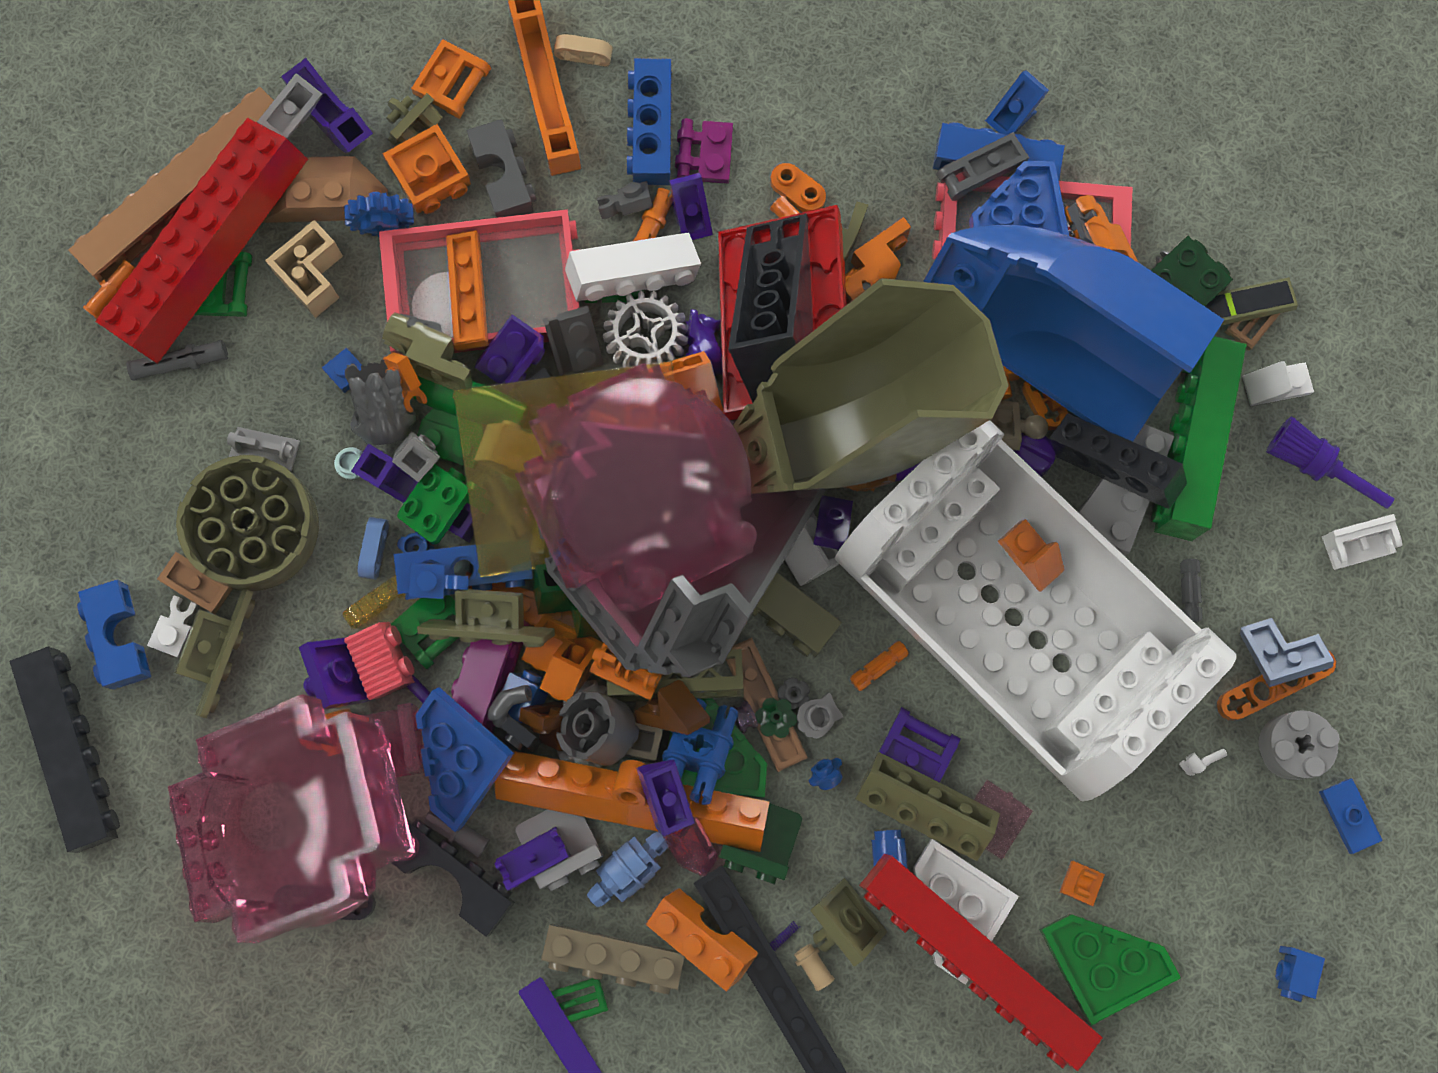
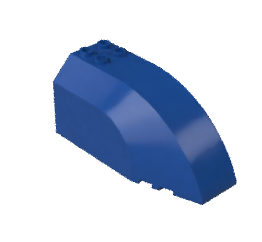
(1078, 319)

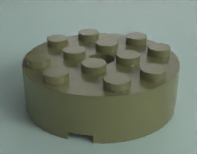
(272, 546)

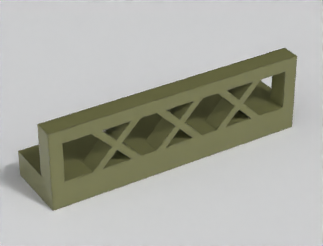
(700, 687)

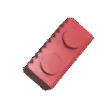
(380, 660)

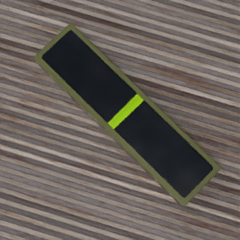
(1254, 301)

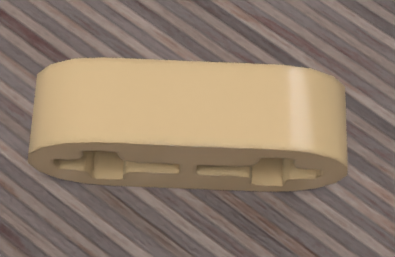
(583, 50)

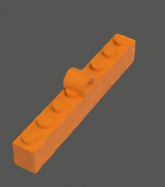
(621, 799)

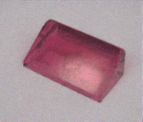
(692, 848)

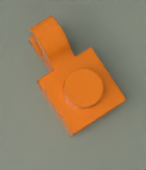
(409, 379)

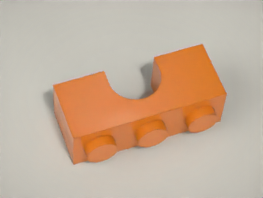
(716, 955)

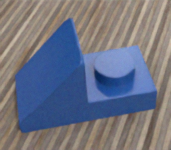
(1017, 104)

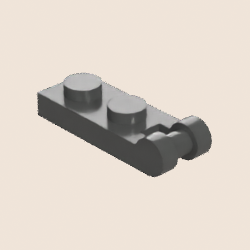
(983, 166)

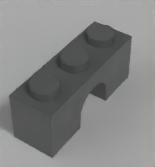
(493, 147)

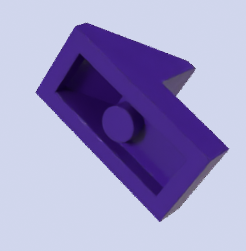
(691, 206)

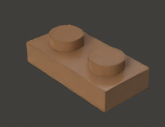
(193, 584)

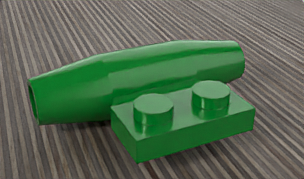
(441, 422)

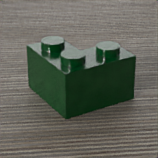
(552, 599)

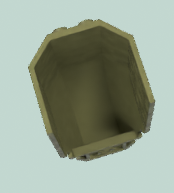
(874, 390)

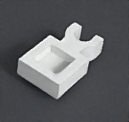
(173, 632)

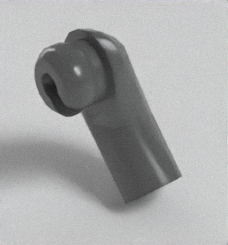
(505, 700)

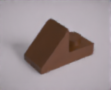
(673, 710)
(544, 720)

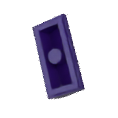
(665, 796)

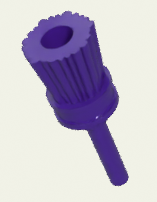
(1319, 459)

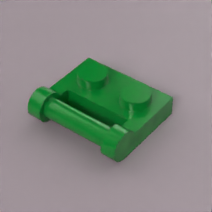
(215, 302)
(419, 613)

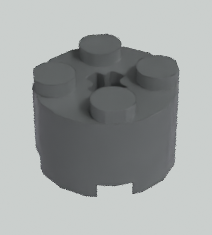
(597, 728)

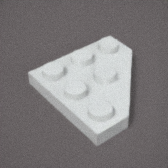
(966, 890)

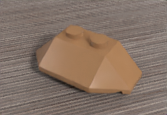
(324, 189)

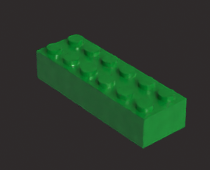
(1202, 438)

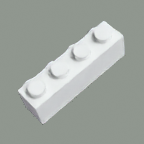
(632, 267)

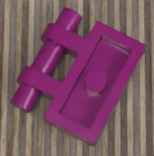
(714, 151)

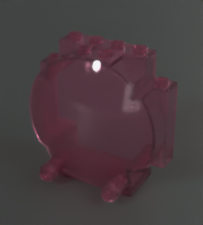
(638, 486)
(289, 819)

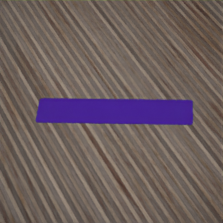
(557, 1028)

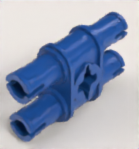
(710, 759)

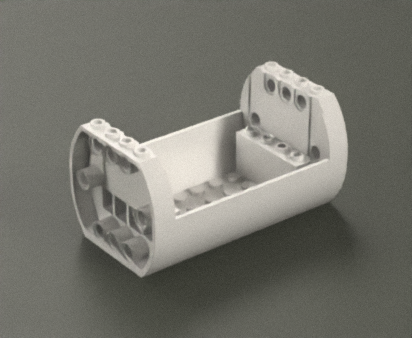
(1128, 646)

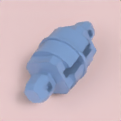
(627, 869)

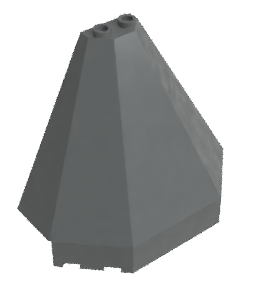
(700, 620)

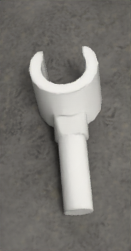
(1194, 765)

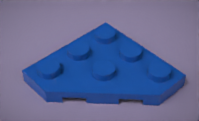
(1026, 199)
(458, 758)

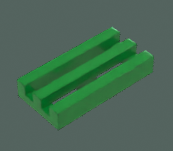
(599, 994)

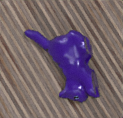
(701, 338)

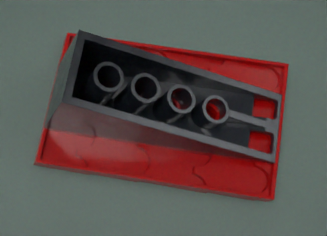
(774, 291)

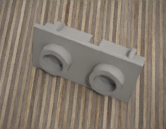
(257, 443)

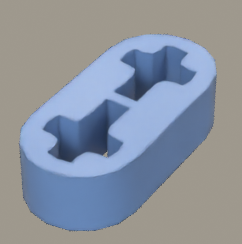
(372, 548)

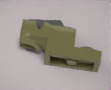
(427, 350)

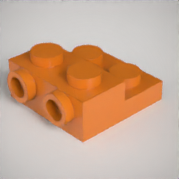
(428, 170)

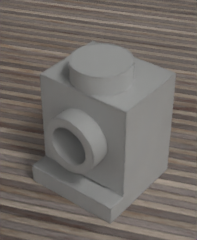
(416, 456)

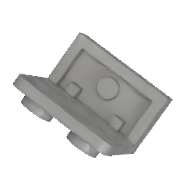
(575, 835)

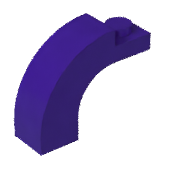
(334, 118)

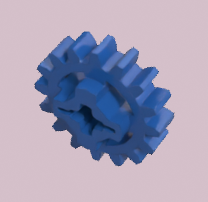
(378, 213)

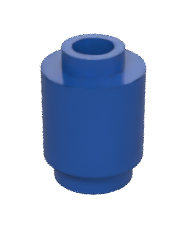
(890, 843)

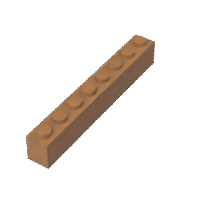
(149, 210)

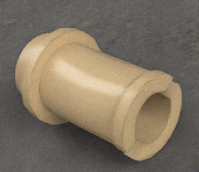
(814, 966)

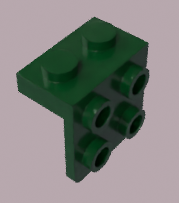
(1194, 271)
(777, 845)

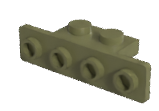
(487, 616)
(209, 649)

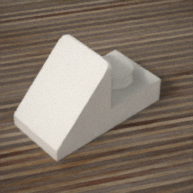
(1277, 383)

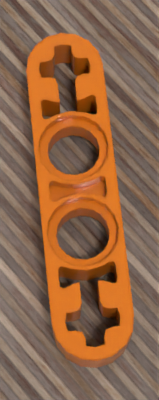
(1276, 693)

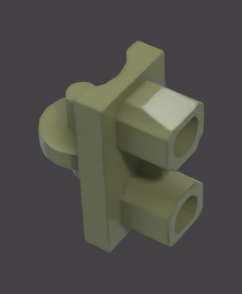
(421, 112)

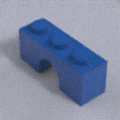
(102, 610)

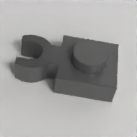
(630, 199)

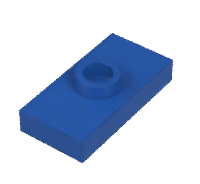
(1350, 816)

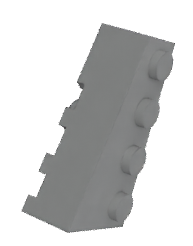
(1117, 511)

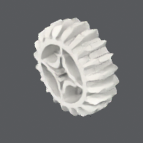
(658, 326)

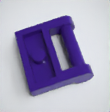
(915, 755)

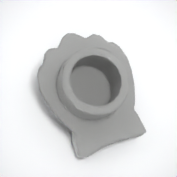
(818, 716)

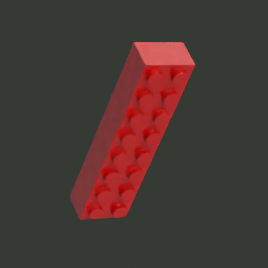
(202, 239)

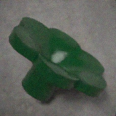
(768, 724)

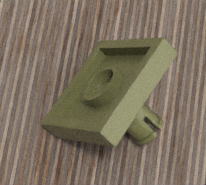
(847, 923)

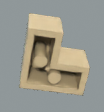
(301, 266)

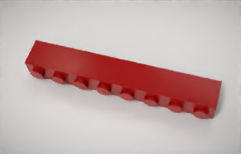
(981, 962)

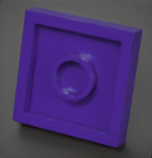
(332, 674)

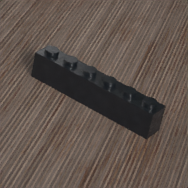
(64, 749)

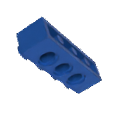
(655, 77)
(449, 558)

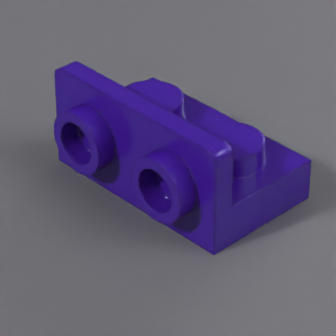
(511, 352)

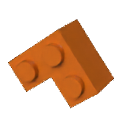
(563, 659)

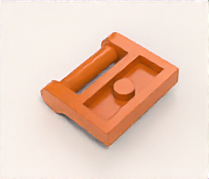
(442, 73)

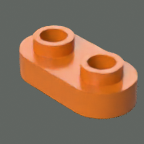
(797, 187)

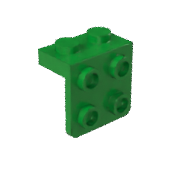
(435, 503)

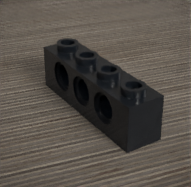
(1119, 460)

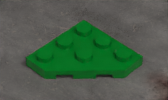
(744, 765)
(1106, 965)

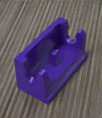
(532, 858)

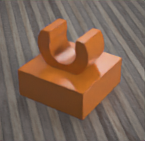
(1082, 883)

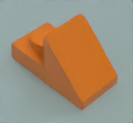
(1035, 558)

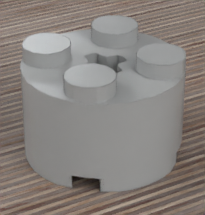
(1315, 737)

